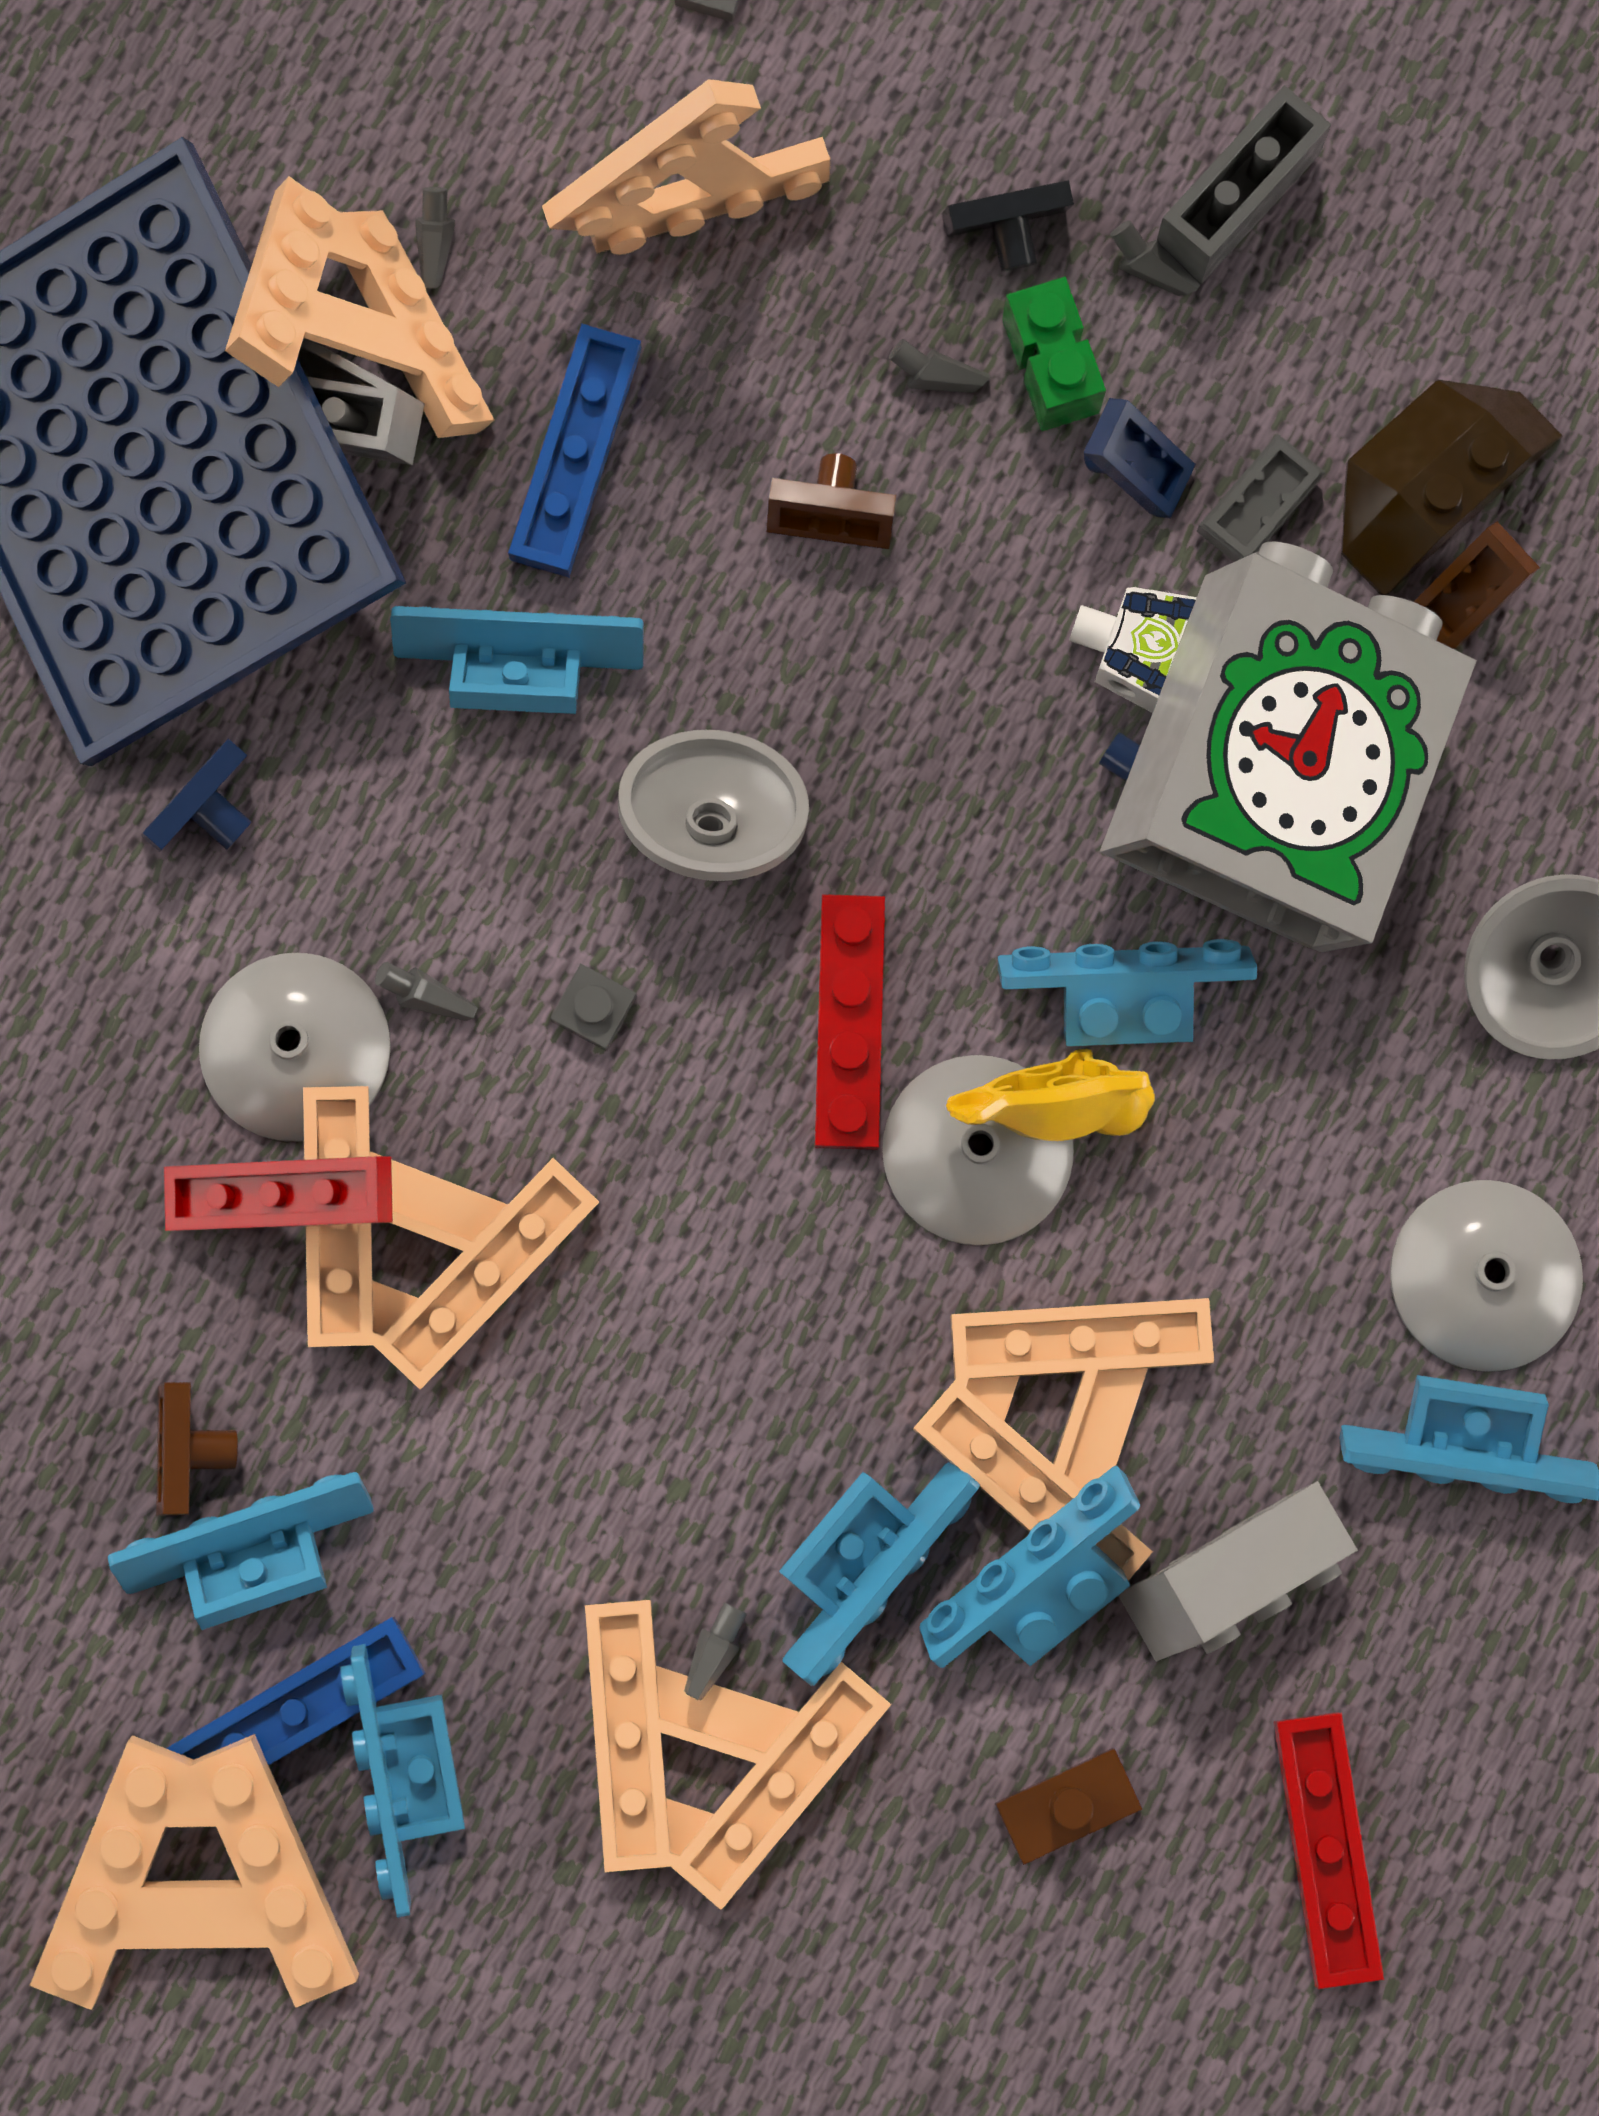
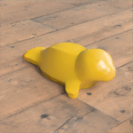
(1060, 1100)

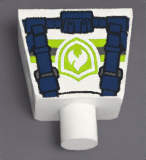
(1136, 642)

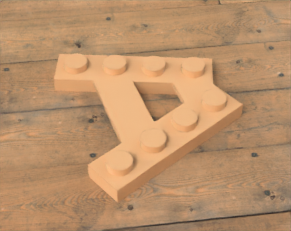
(618, 197)
(396, 330)
(496, 1238)
(1111, 1349)
(790, 1748)
(270, 1906)

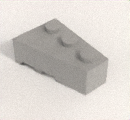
(362, 409)
(1240, 1575)

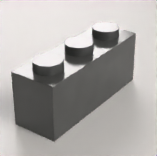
(1243, 183)

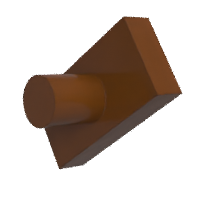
(831, 507)
(1477, 584)
(185, 1449)
(1068, 1806)

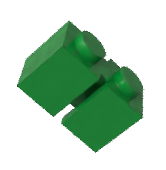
(1064, 375)

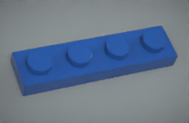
(575, 450)
(309, 1699)

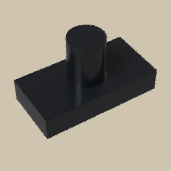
(1009, 218)

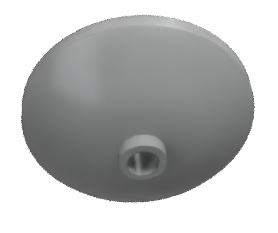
(713, 805)
(1531, 1002)
(340, 1043)
(950, 1187)
(1443, 1283)

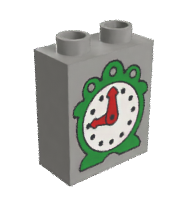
(1291, 749)

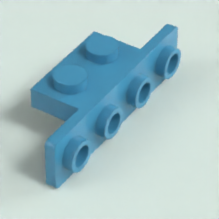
(516, 656)
(1127, 992)
(1474, 1437)
(247, 1556)
(862, 1557)
(1043, 1583)
(410, 1772)

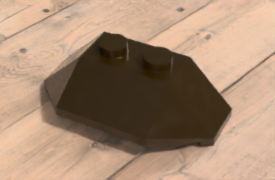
(1434, 474)

